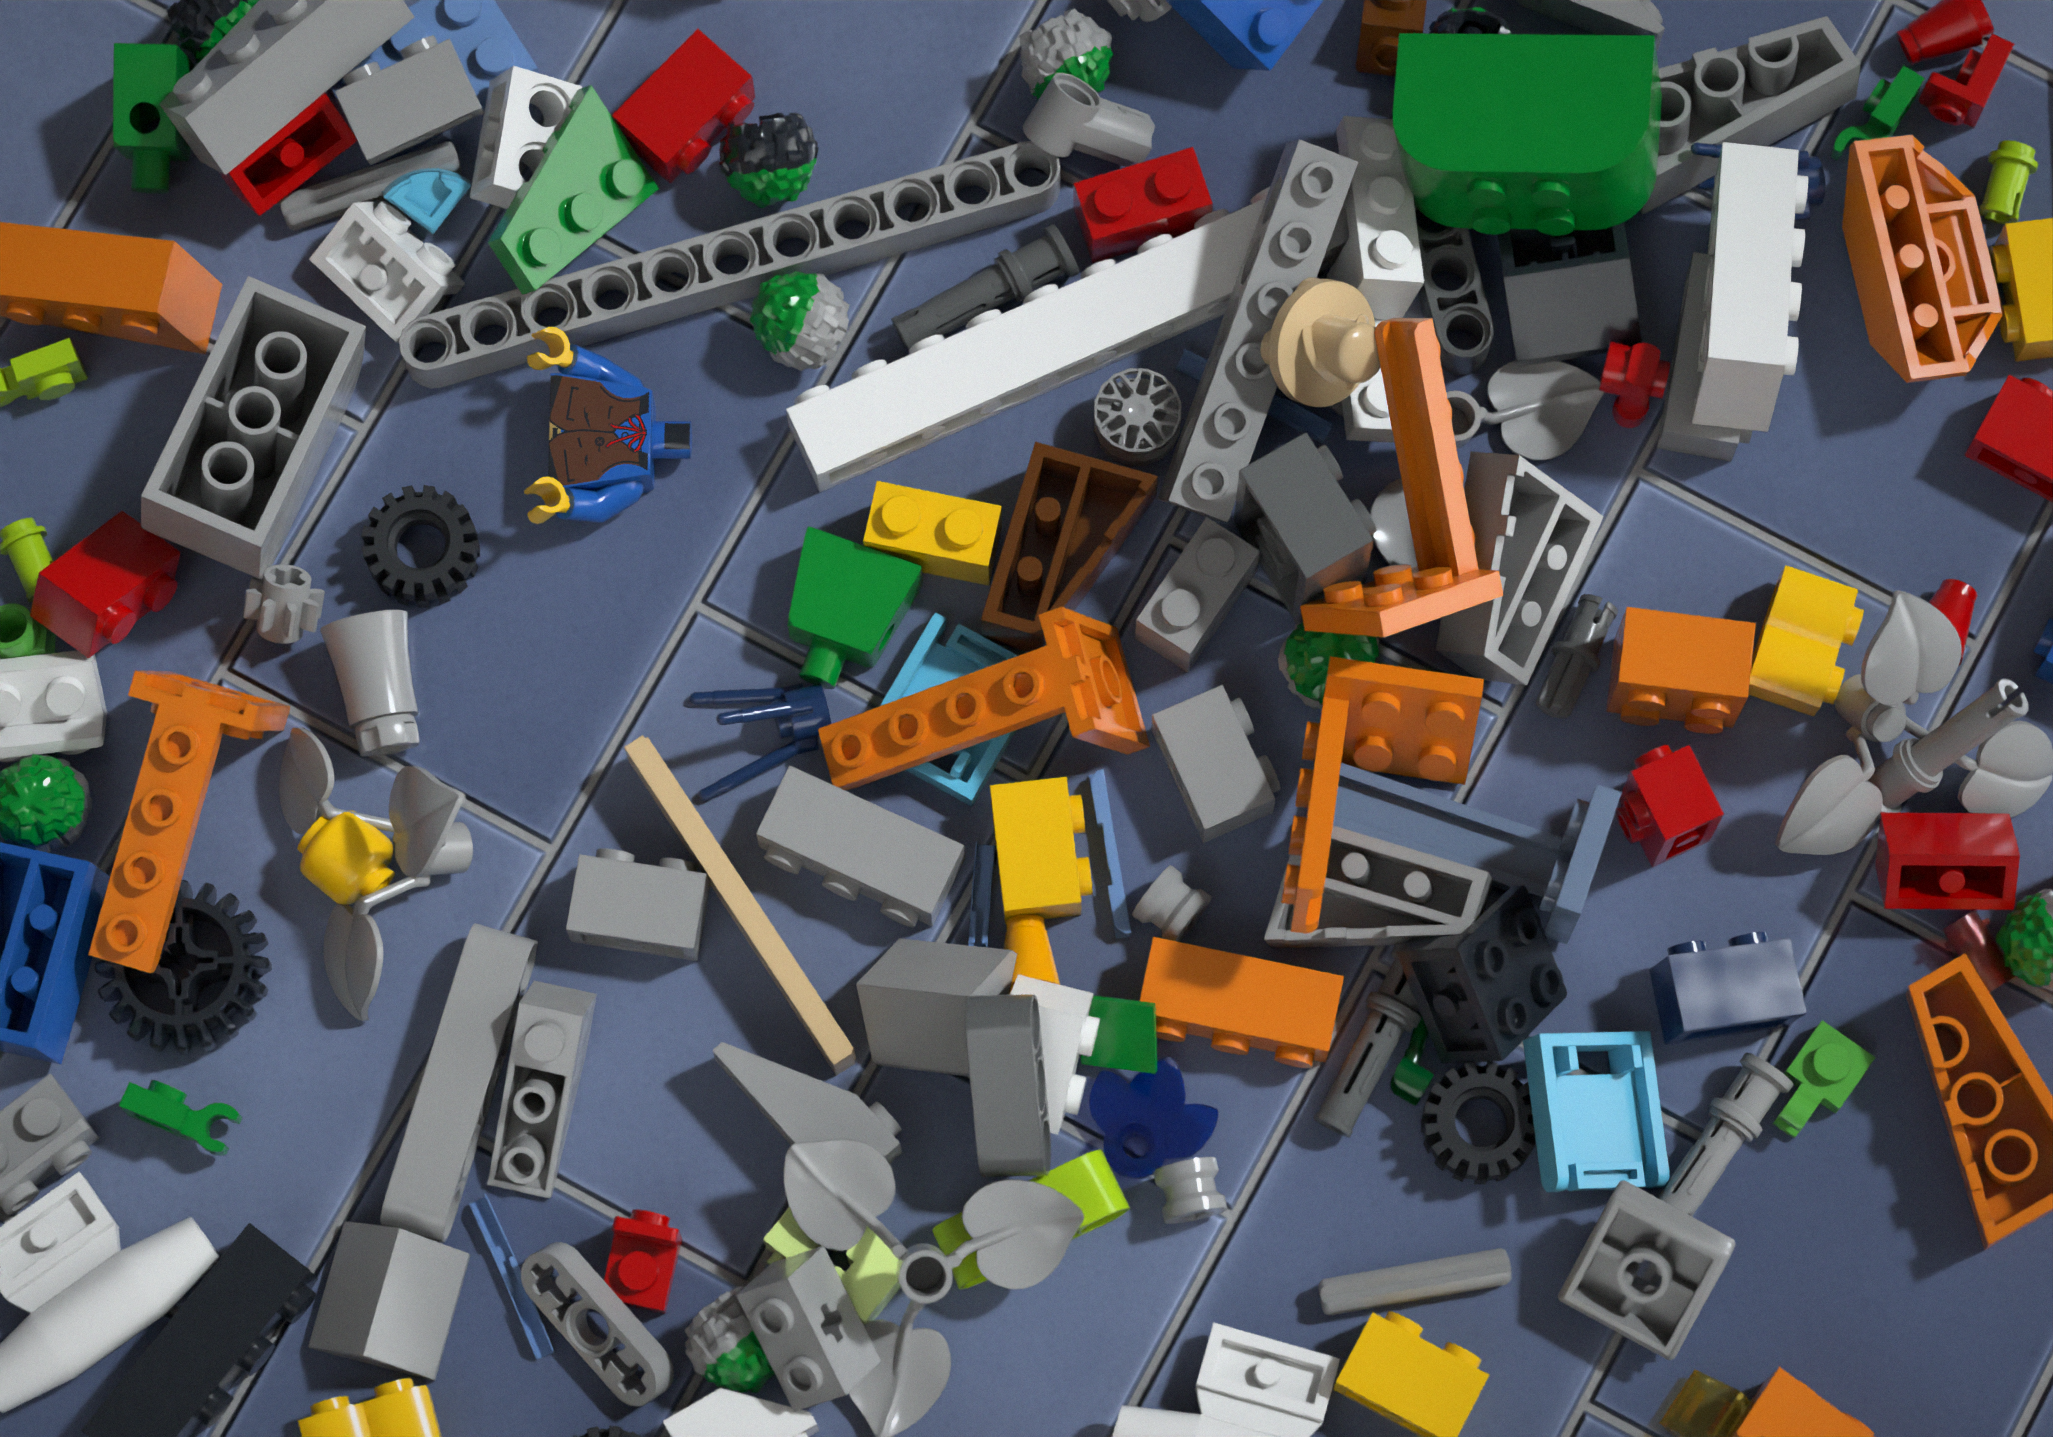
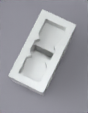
(511, 132)

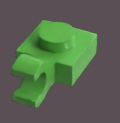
(1824, 1074)

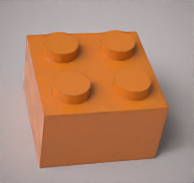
(1680, 669)

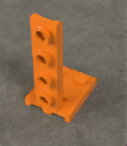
(1435, 502)
(1074, 674)
(1379, 723)
(168, 806)

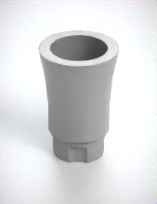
(375, 679)

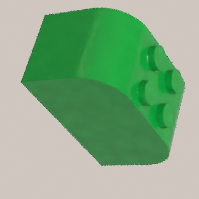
(1528, 128)

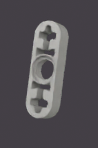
(623, 1326)

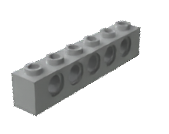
(1236, 380)

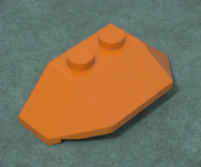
(1918, 260)

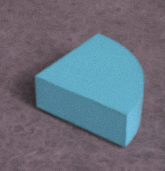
(427, 195)

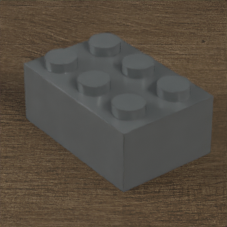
(1302, 522)

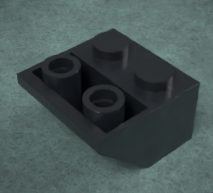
(1568, 293)

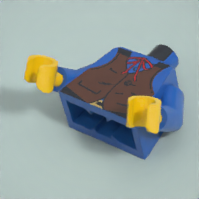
(599, 435)

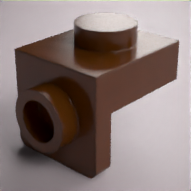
(1380, 33)

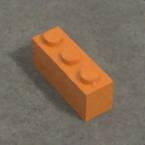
(1241, 1002)

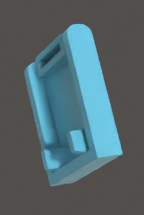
(933, 665)
(1598, 1125)

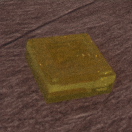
(1705, 1408)

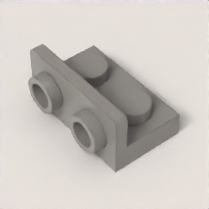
(38, 1137)

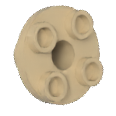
(1322, 343)

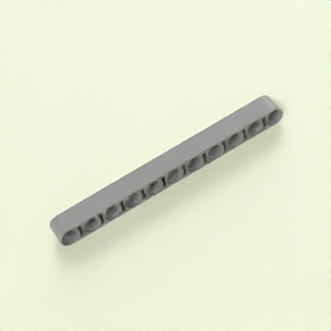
(754, 241)

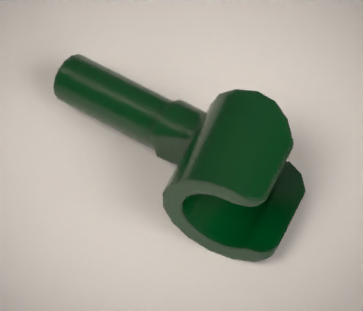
(1410, 1079)

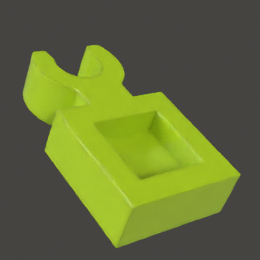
(42, 373)

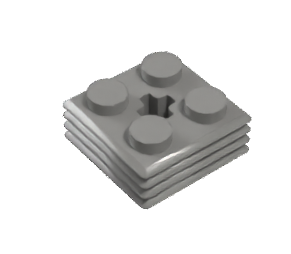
(1606, 1278)

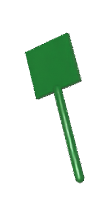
(1124, 1035)

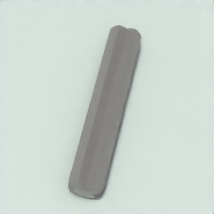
(365, 185)
(1414, 1281)

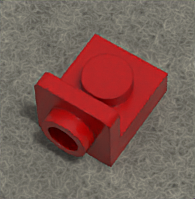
(1966, 97)
(643, 1260)

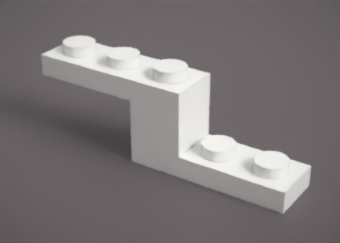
(1379, 255)

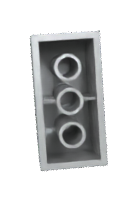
(254, 429)

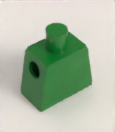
(140, 83)
(847, 604)

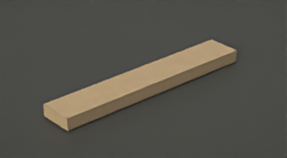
(741, 905)

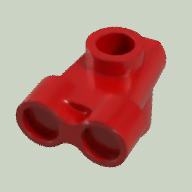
(1634, 376)

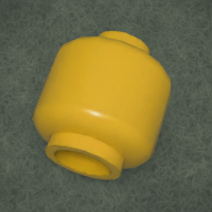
(346, 857)

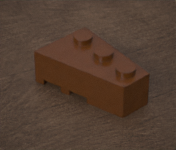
(1060, 539)

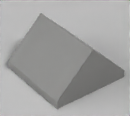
(919, 998)
(389, 1299)

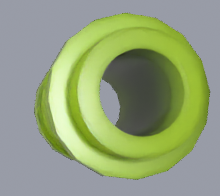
(2007, 181)
(26, 550)

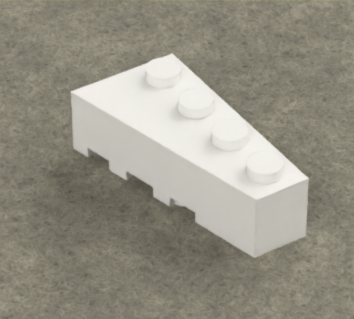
(1750, 286)

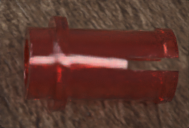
(1972, 937)

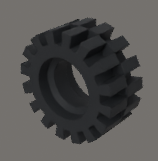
(412, 510)
(1461, 1157)

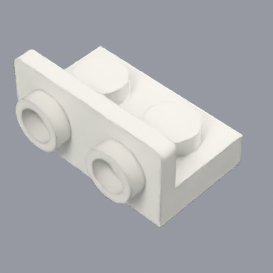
(385, 266)
(50, 705)

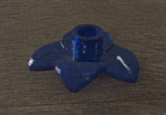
(1151, 1110)

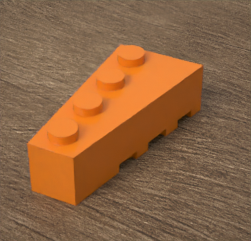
(107, 285)

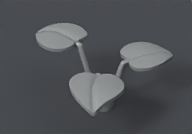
(1540, 418)
(1908, 655)
(425, 845)
(1015, 1229)

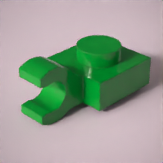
(1887, 109)
(165, 1109)

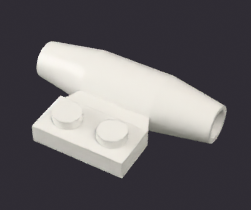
(83, 1290)
(1245, 1390)

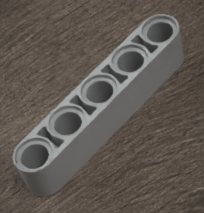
(459, 1083)

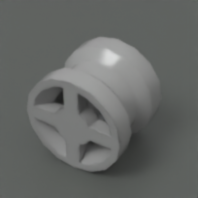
(1172, 905)
(1190, 1190)

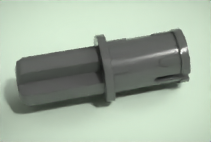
(1575, 656)

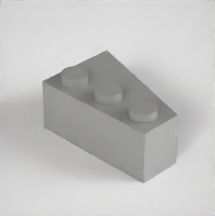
(1537, 543)
(1384, 896)

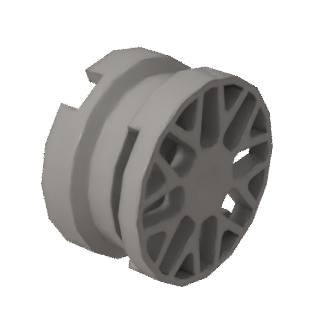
(1137, 417)

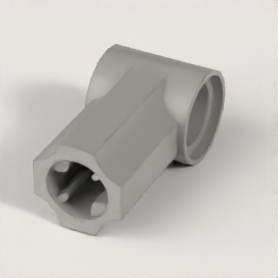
(1076, 118)

